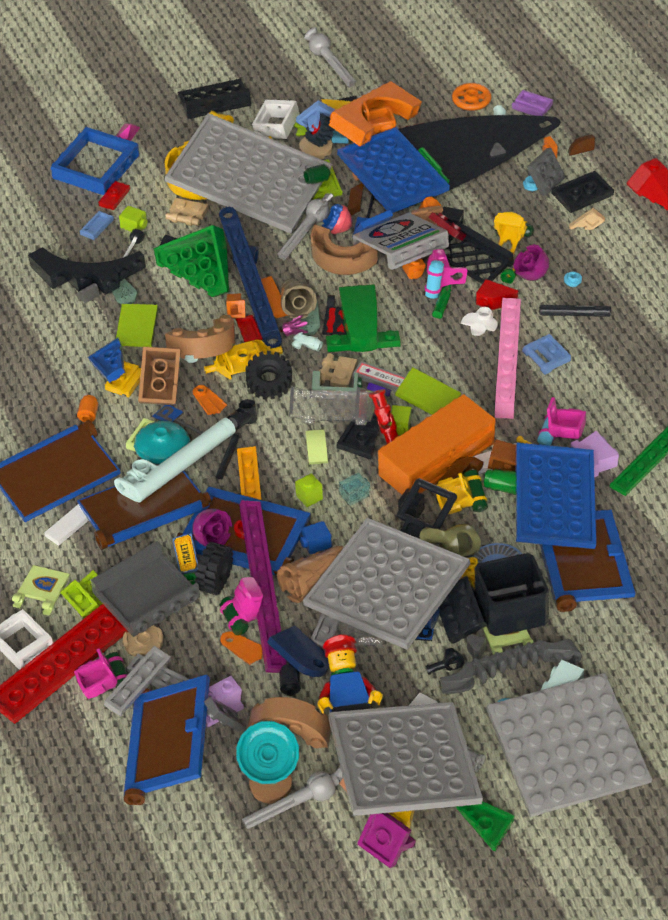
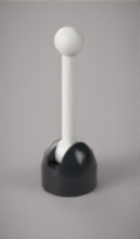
(135, 238)

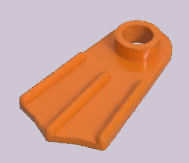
(208, 400)
(242, 647)

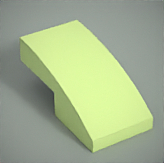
(316, 447)

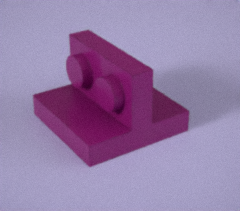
(385, 838)

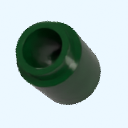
(316, 174)

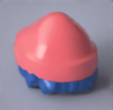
(338, 219)

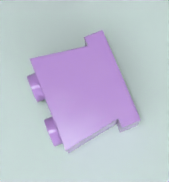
(604, 455)
(227, 693)

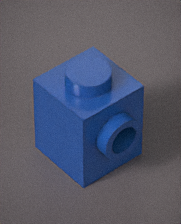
(316, 537)

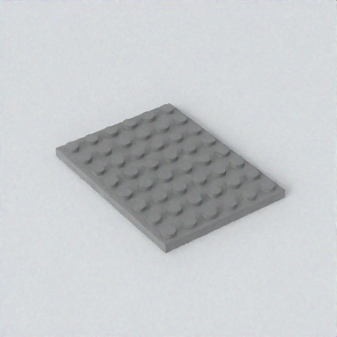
(246, 173)

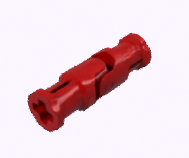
(383, 414)

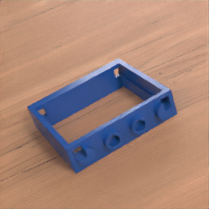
(114, 173)

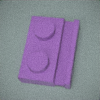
(532, 103)

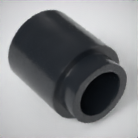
(289, 680)

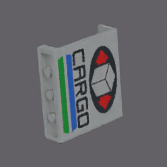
(404, 239)

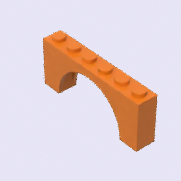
(350, 119)

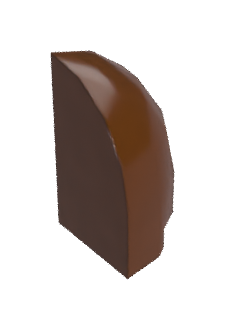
(582, 144)

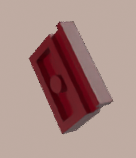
(453, 229)

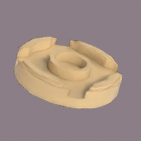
(313, 150)
(141, 643)

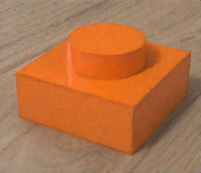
(550, 143)

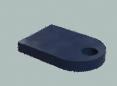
(300, 652)

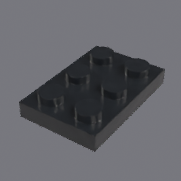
(582, 191)
(461, 611)

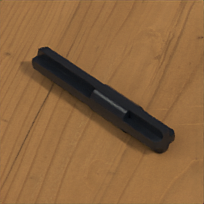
(574, 310)

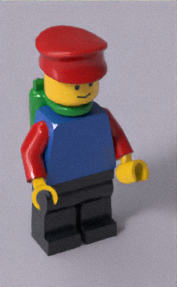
(346, 687)

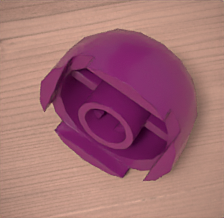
(532, 263)
(212, 526)

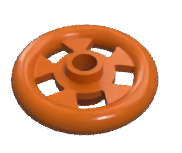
(471, 96)

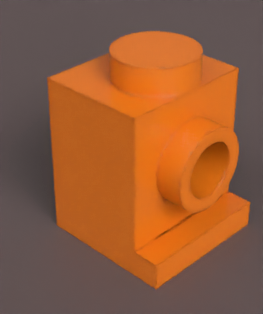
(235, 306)

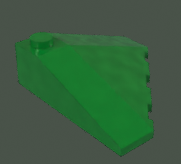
(198, 258)

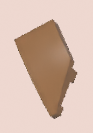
(425, 212)

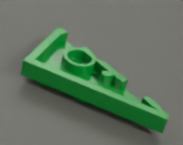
(488, 822)

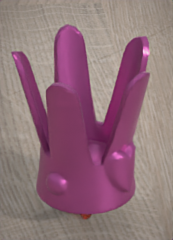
(292, 327)

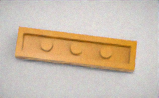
(249, 472)

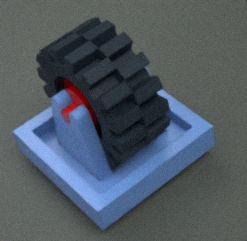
(317, 121)

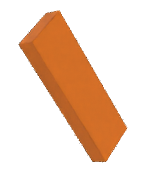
(273, 296)

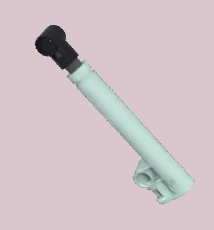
(147, 477)

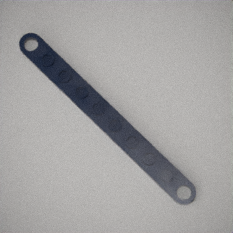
(250, 277)

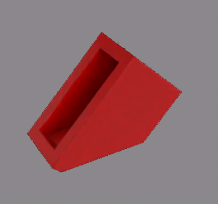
(492, 294)

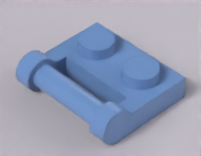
(550, 350)

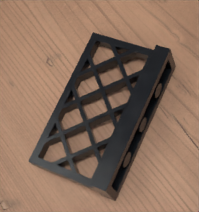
(222, 101)
(482, 246)

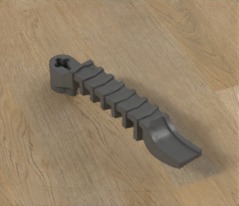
(549, 652)

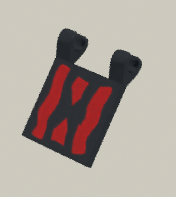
(333, 319)

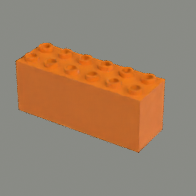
(436, 443)

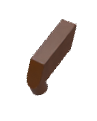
(355, 199)
(461, 466)

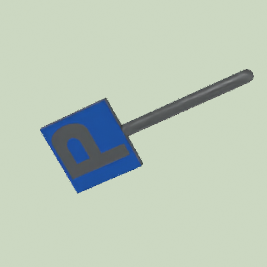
(170, 413)

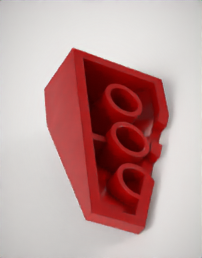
(651, 182)

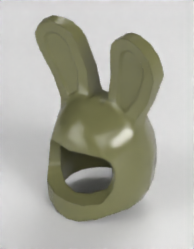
(454, 539)

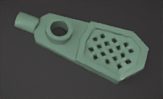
(125, 293)
(313, 322)

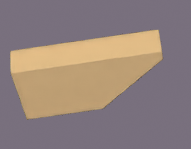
(589, 220)

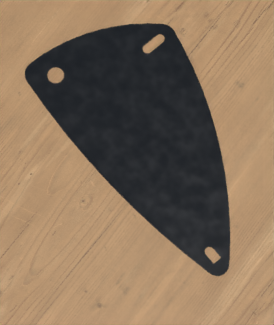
(465, 143)

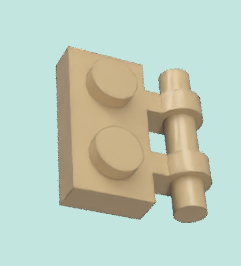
(187, 212)
(343, 370)

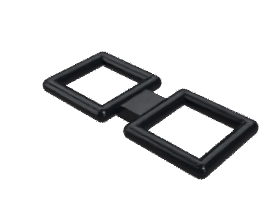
(413, 525)

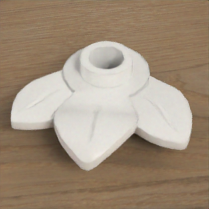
(480, 321)

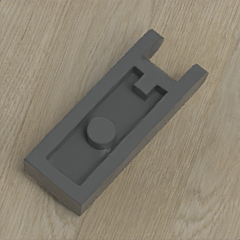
(223, 714)

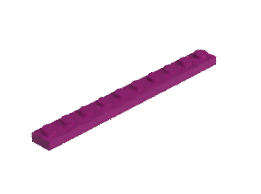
(261, 570)

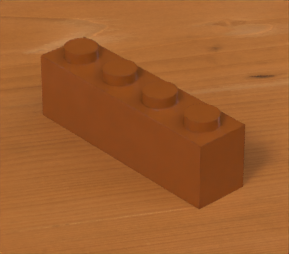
(503, 456)

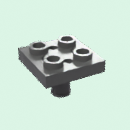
(542, 171)

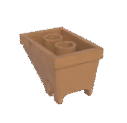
(159, 376)

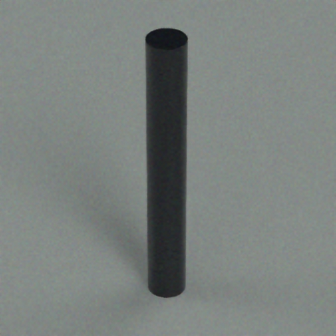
(227, 457)

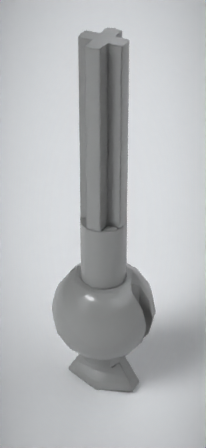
(320, 46)
(316, 212)
(319, 787)

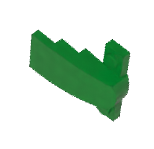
(360, 322)

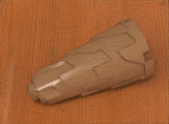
(304, 573)

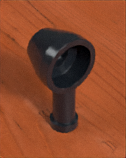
(450, 657)

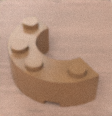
(338, 258)
(204, 342)
(297, 717)

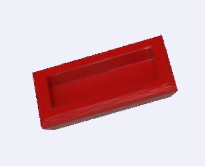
(248, 328)

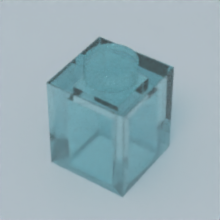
(354, 489)

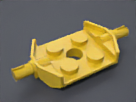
(230, 361)

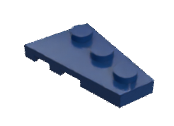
(109, 360)

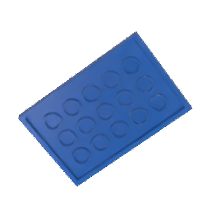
(393, 170)
(555, 496)

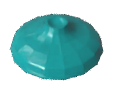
(160, 441)
(267, 752)

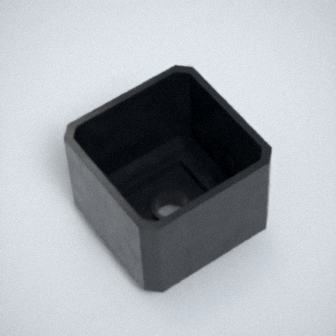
(512, 594)

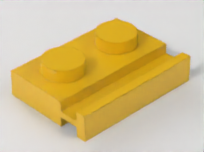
(126, 382)

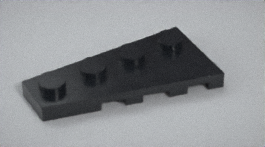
(360, 438)

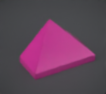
(128, 131)

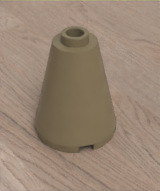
(297, 299)

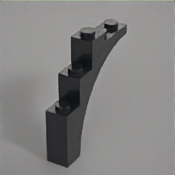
(80, 275)

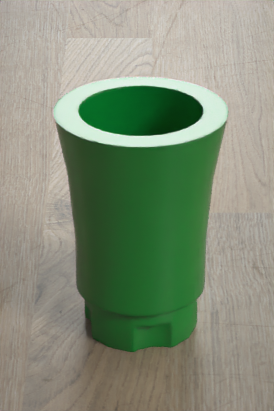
(501, 480)

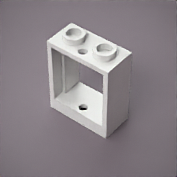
(270, 108)
(28, 653)

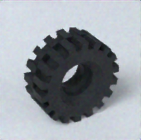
(268, 363)
(214, 568)

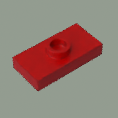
(114, 195)

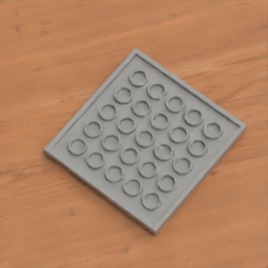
(386, 583)
(568, 744)
(404, 758)

